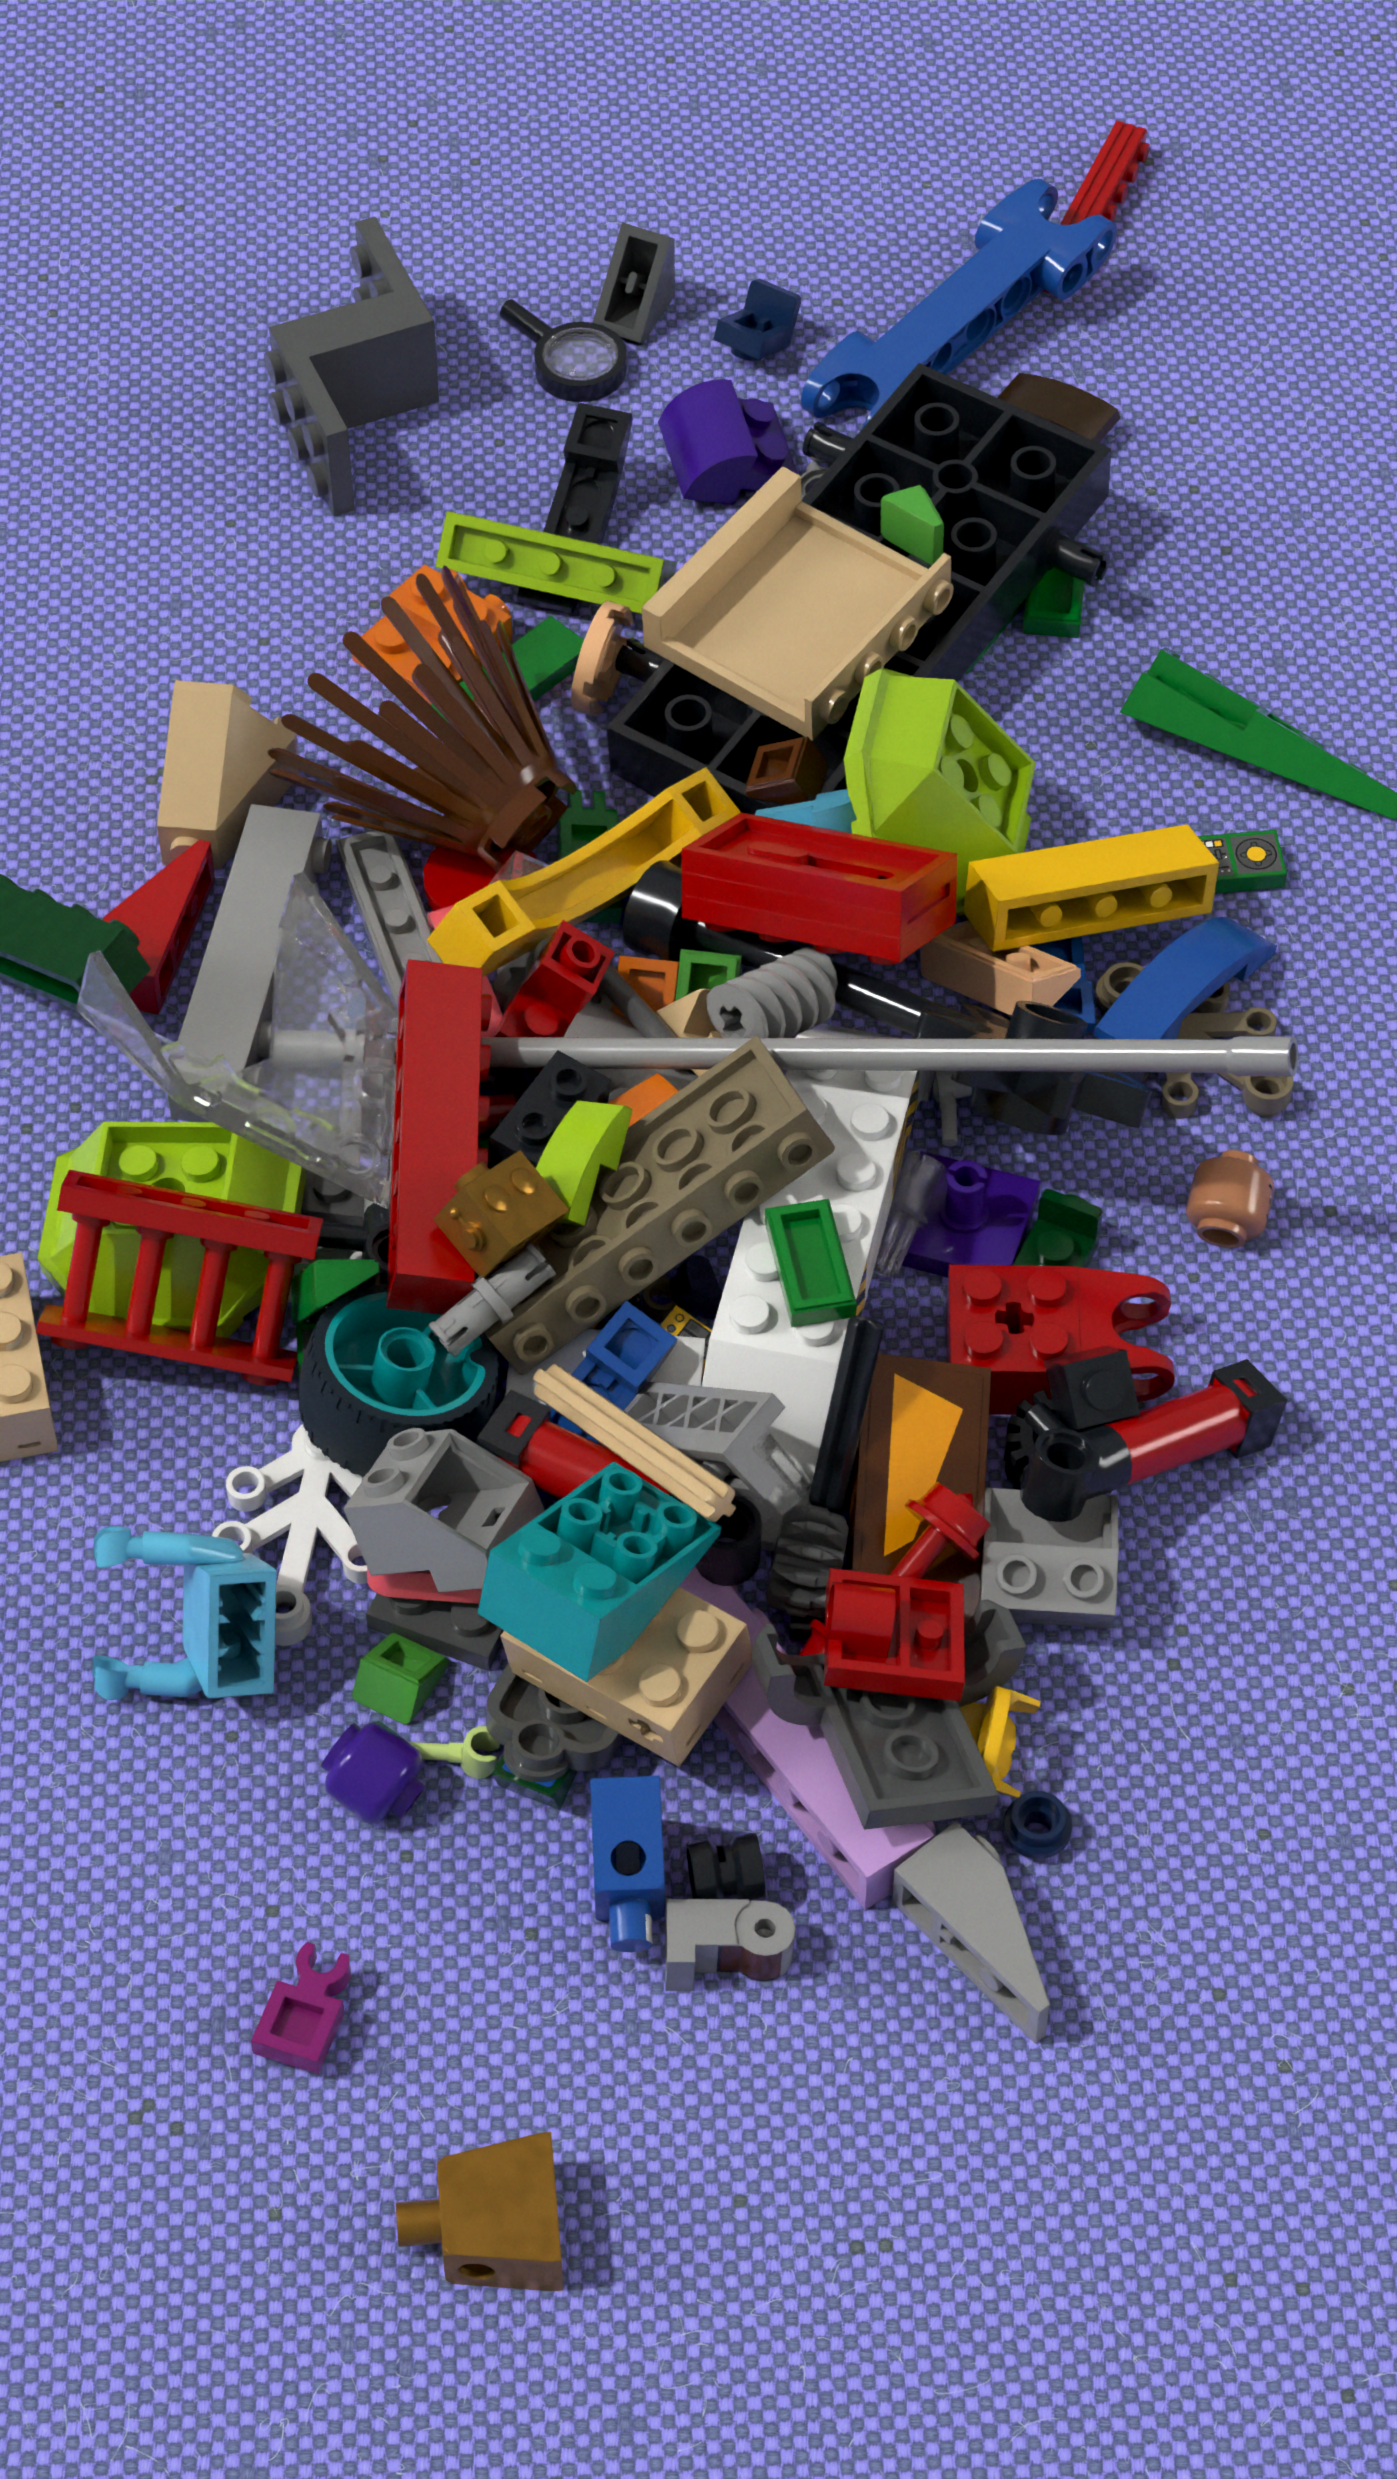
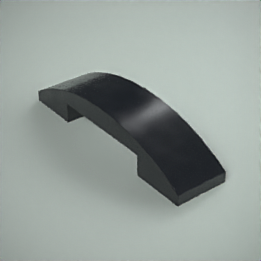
(586, 487)

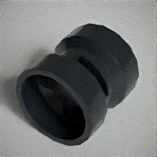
(726, 1869)

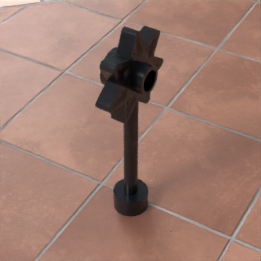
(1018, 1098)

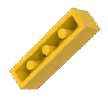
(1090, 887)

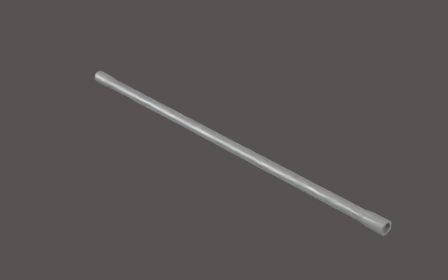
(1236, 1056)

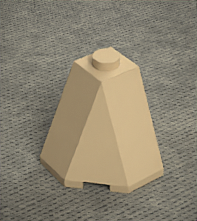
(217, 768)

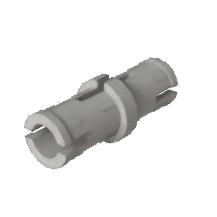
(492, 1299)

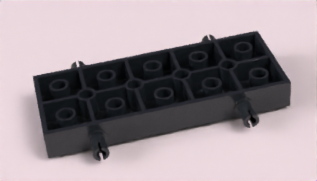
(1010, 512)

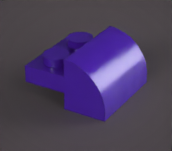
(722, 442)

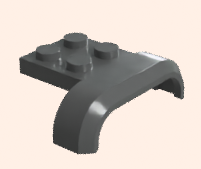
(898, 1752)

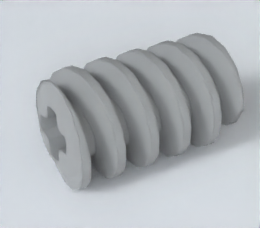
(776, 998)

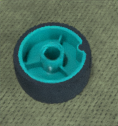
(386, 1373)

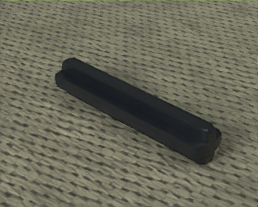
(846, 1413)

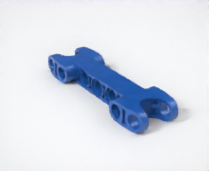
(1014, 263)

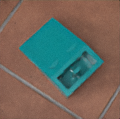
(594, 1569)

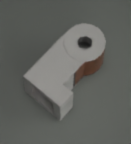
(726, 1938)

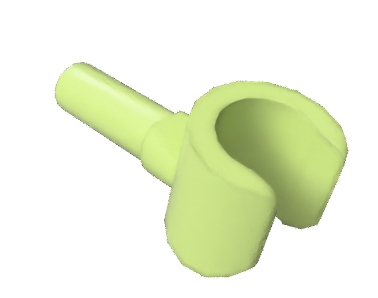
(463, 1753)

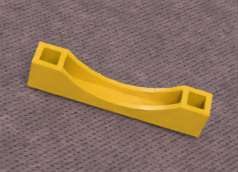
(523, 911)

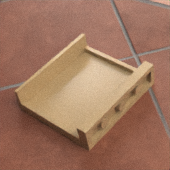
(792, 608)

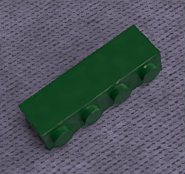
(49, 945)

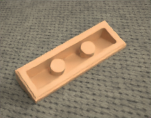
(999, 978)

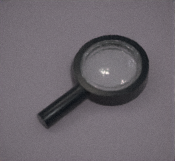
(574, 358)

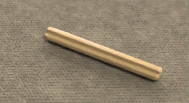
(635, 1443)

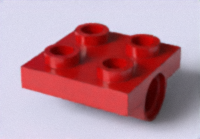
(894, 1635)

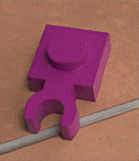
(305, 2017)

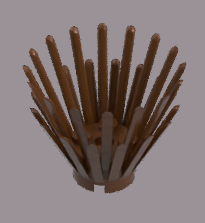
(483, 771)

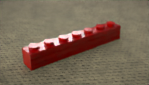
(1110, 174)

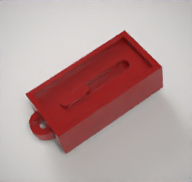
(819, 887)

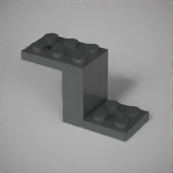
(352, 366)

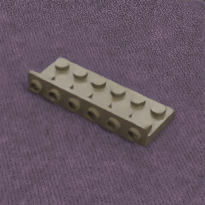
(677, 1186)

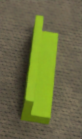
(550, 562)

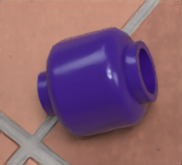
(373, 1772)

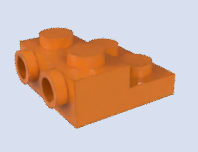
(398, 654)

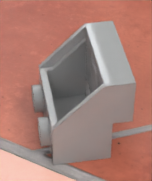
(432, 1470)
(1049, 1567)

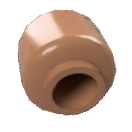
(1230, 1199)

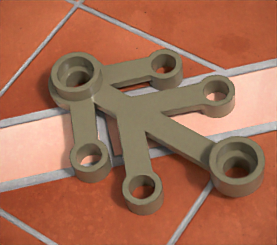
(1204, 1025)

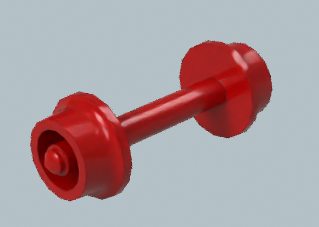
(948, 1521)

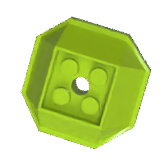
(936, 771)
(183, 1158)

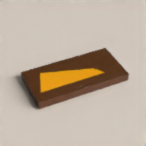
(918, 1429)

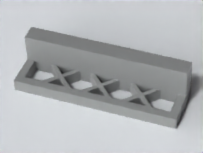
(714, 1430)

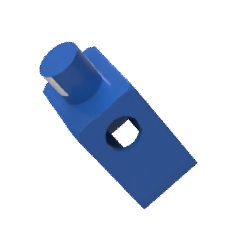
(628, 1858)

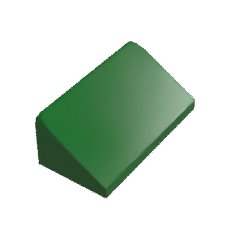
(326, 1282)

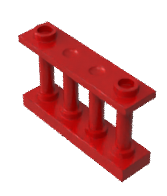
(157, 1217)

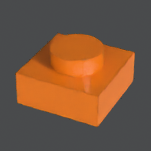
(651, 979)

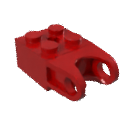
(1028, 1314)

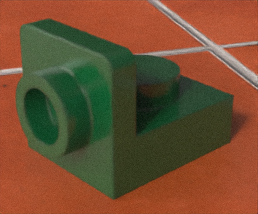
(1063, 1233)

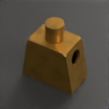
(493, 2216)

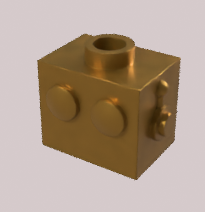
(499, 1212)

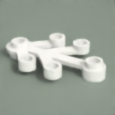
(304, 1516)

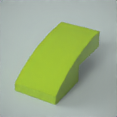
(583, 1143)

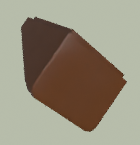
(787, 772)

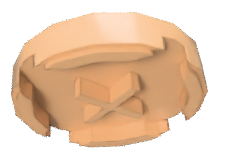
(595, 670)

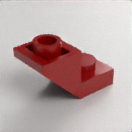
(556, 985)

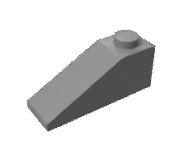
(967, 1909)

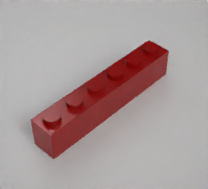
(435, 1129)

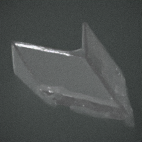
(331, 1054)

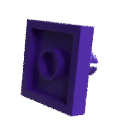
(973, 1218)

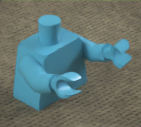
(225, 1617)

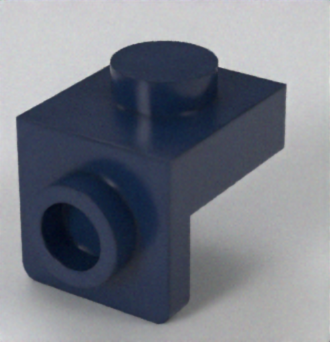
(763, 324)

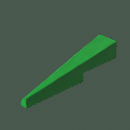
(1213, 715)

